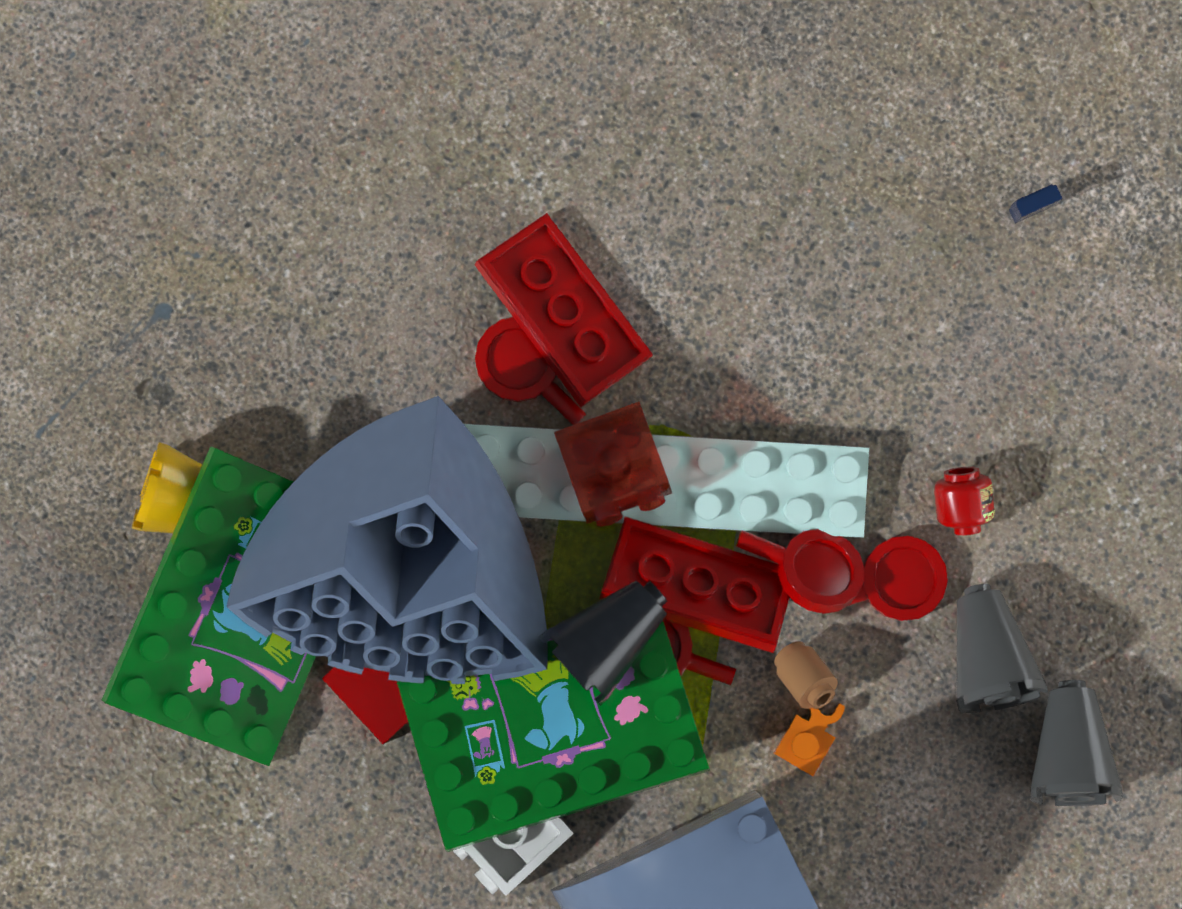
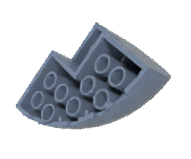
(399, 558)
(714, 862)

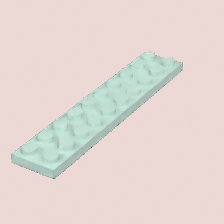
(711, 482)

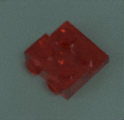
(613, 464)

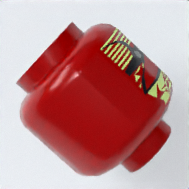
(964, 500)

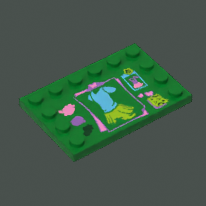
(190, 655)
(544, 747)

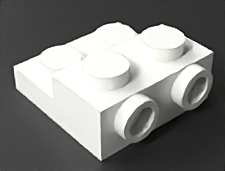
(513, 856)

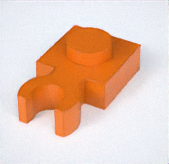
(806, 741)

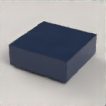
(1035, 203)

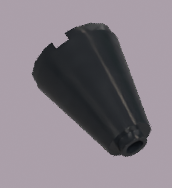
(608, 636)

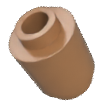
(805, 675)

